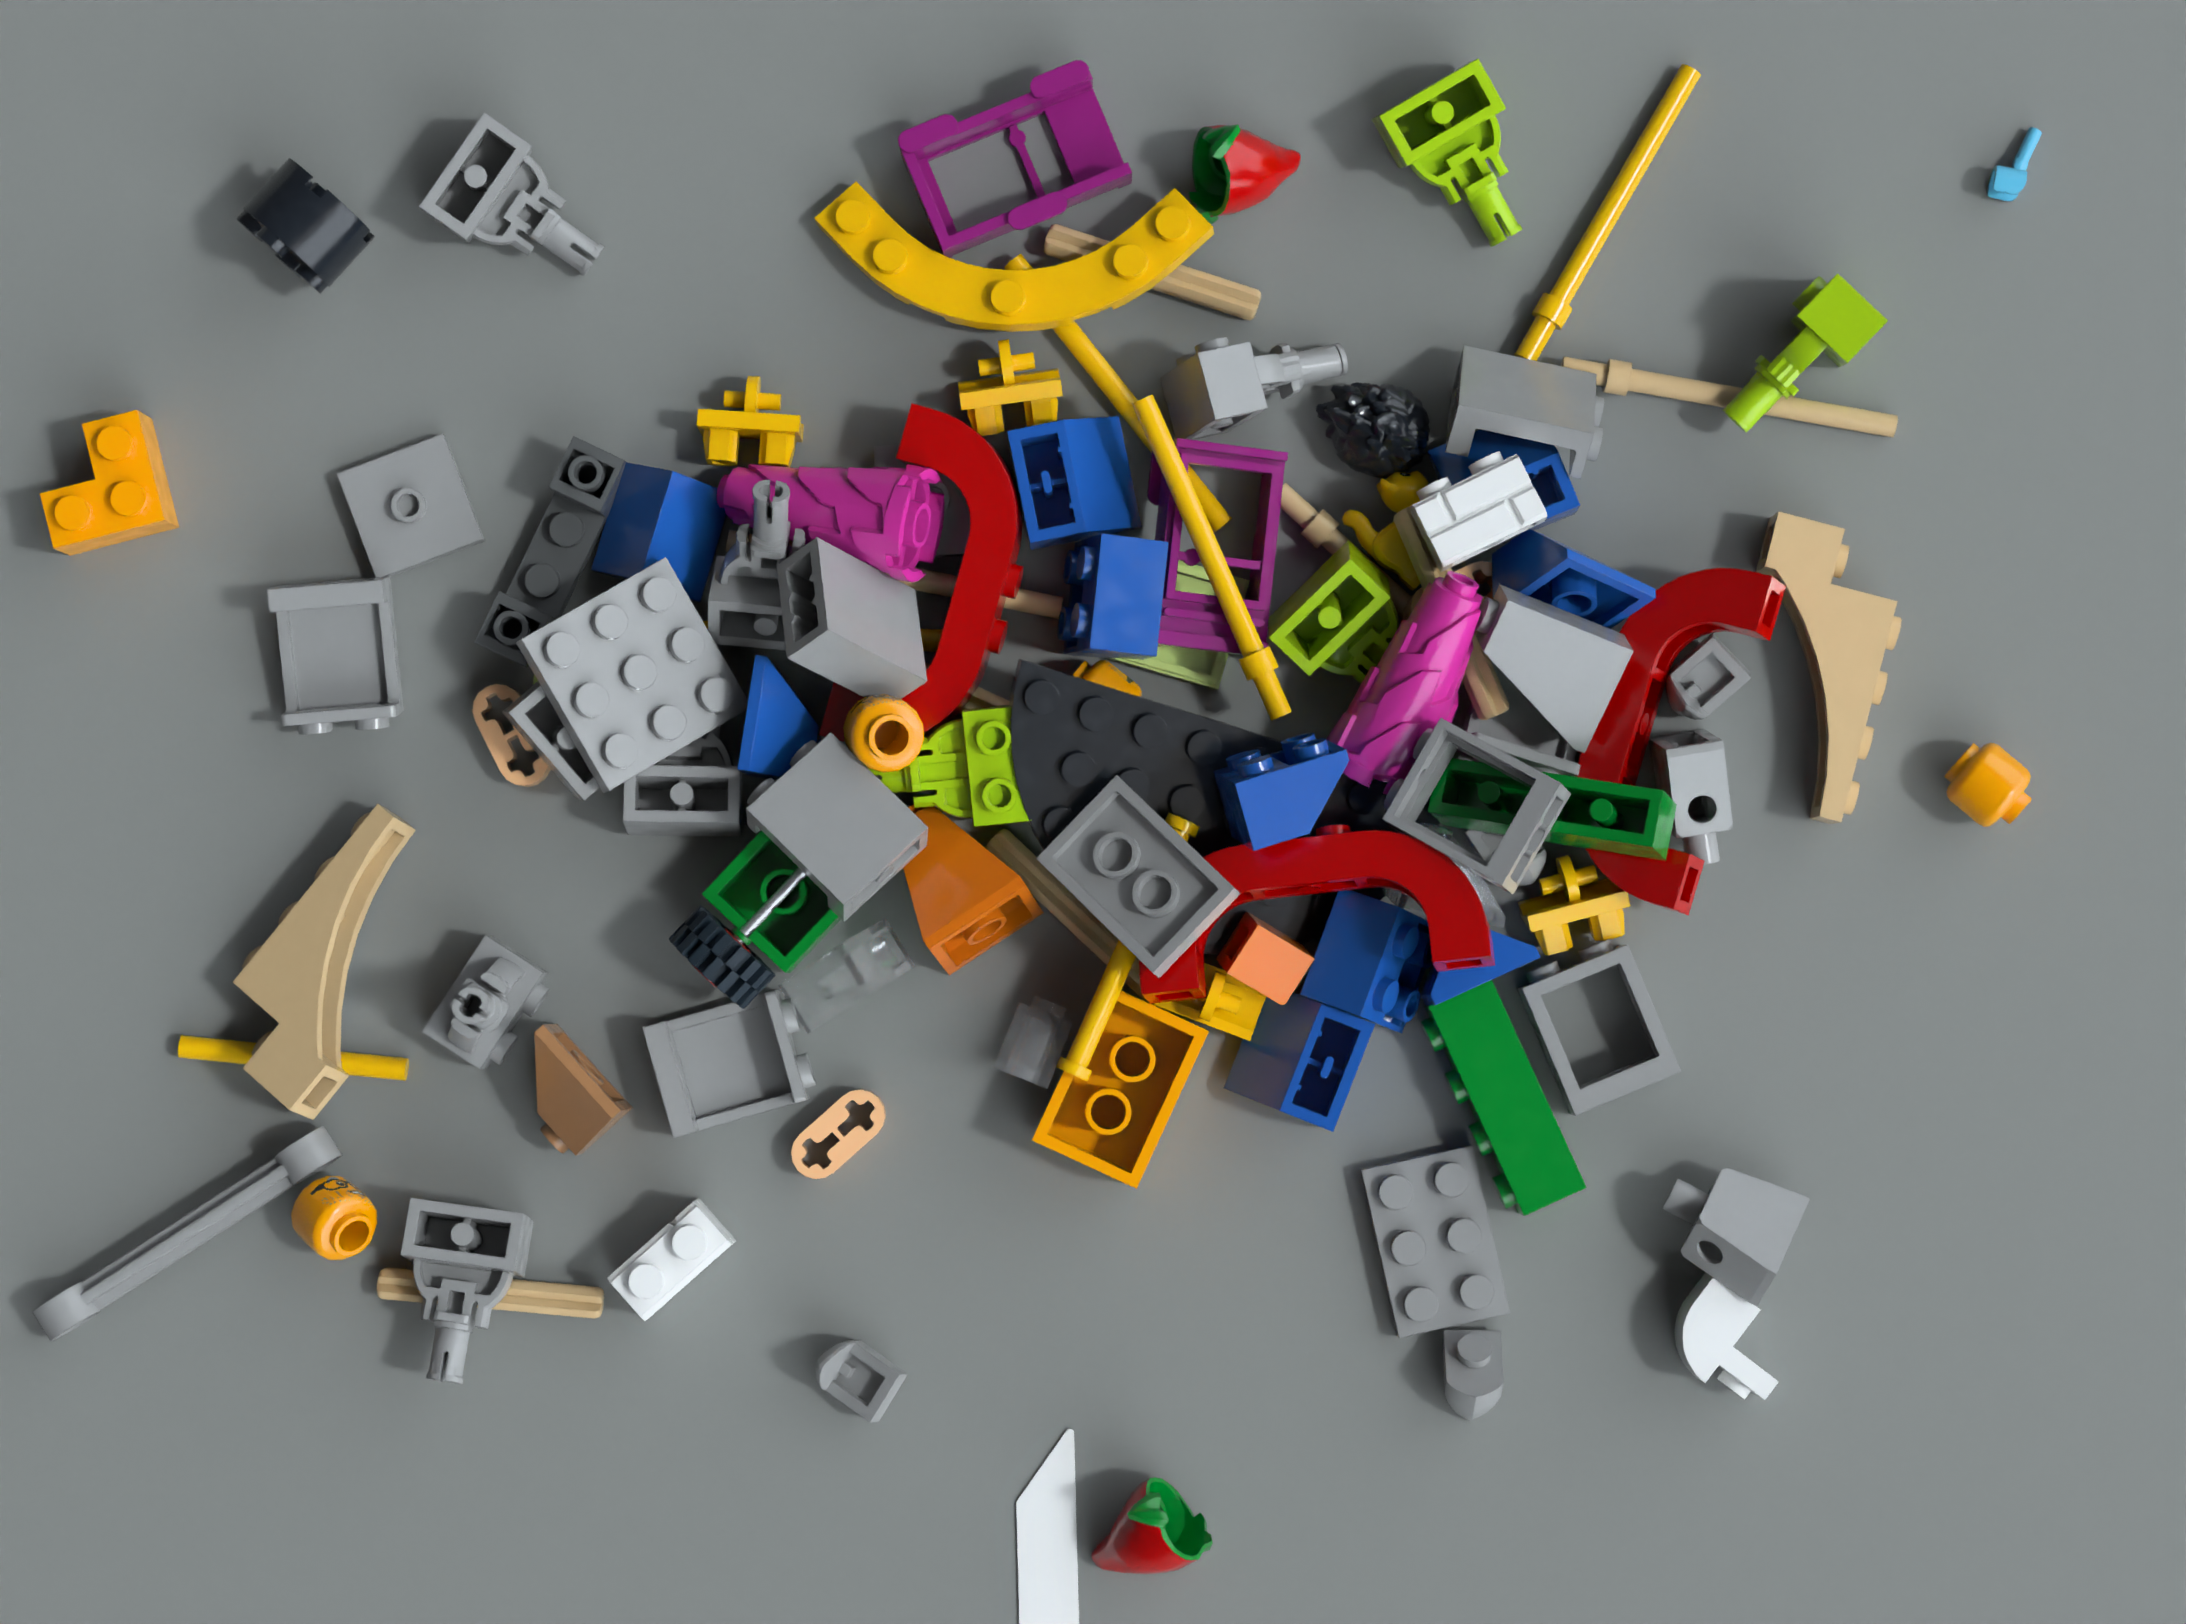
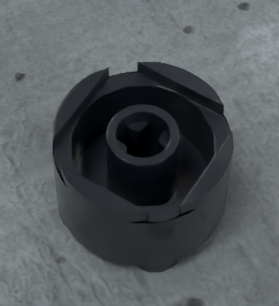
(305, 226)

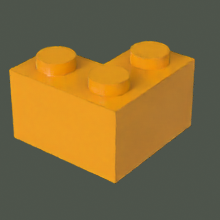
(125, 498)

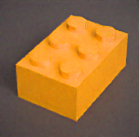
(1130, 1094)

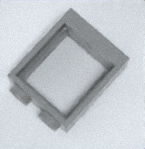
(1526, 830)
(1618, 1082)

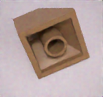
(572, 1093)

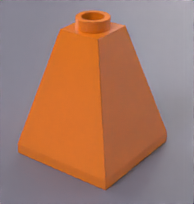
(963, 893)

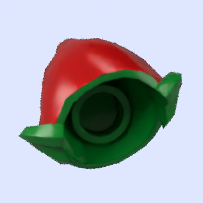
(1236, 170)
(1153, 1533)

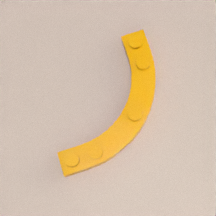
(1014, 298)

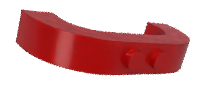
(985, 575)
(1657, 633)
(1343, 862)

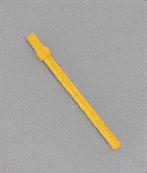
(1554, 307)
(1122, 399)
(1257, 662)

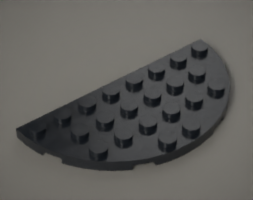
(1081, 734)

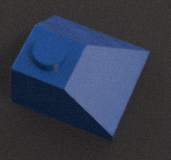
(1568, 579)
(774, 724)

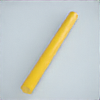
(241, 1052)

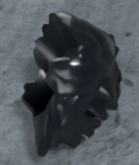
(1376, 427)

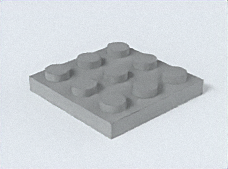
(633, 675)

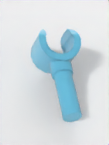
(2007, 182)

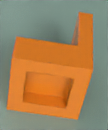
(1265, 958)

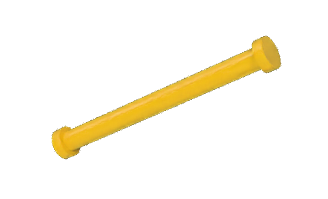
(1109, 989)

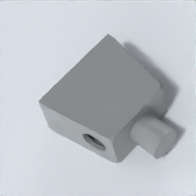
(1691, 767)
(1738, 1229)

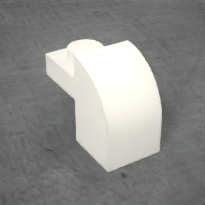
(1705, 1335)

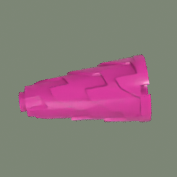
(868, 512)
(1411, 683)

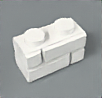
(1477, 511)
(671, 1259)

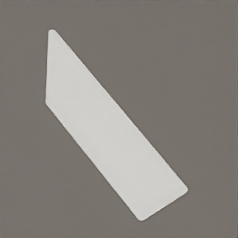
(1049, 1541)

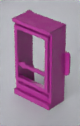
(1078, 128)
(1196, 618)

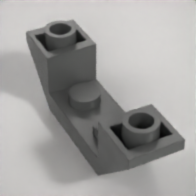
(558, 551)

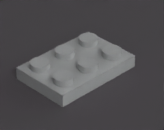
(1138, 876)
(1435, 1241)

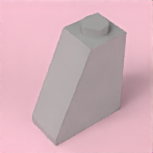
(1554, 660)

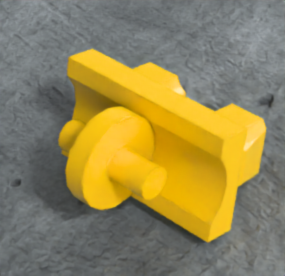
(985, 396)
(724, 428)
(1573, 897)
(1228, 1005)

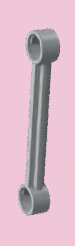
(186, 1234)

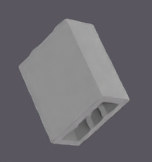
(850, 622)

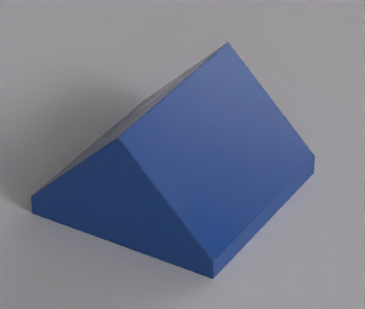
(657, 518)
(1508, 956)

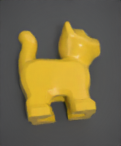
(1386, 545)

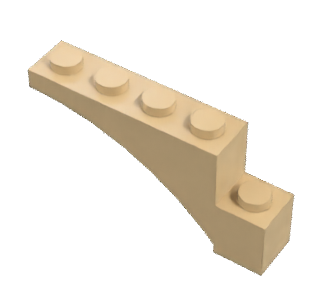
(1843, 644)
(305, 967)

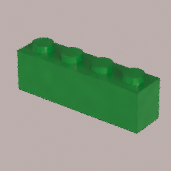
(1594, 817)
(1504, 1098)

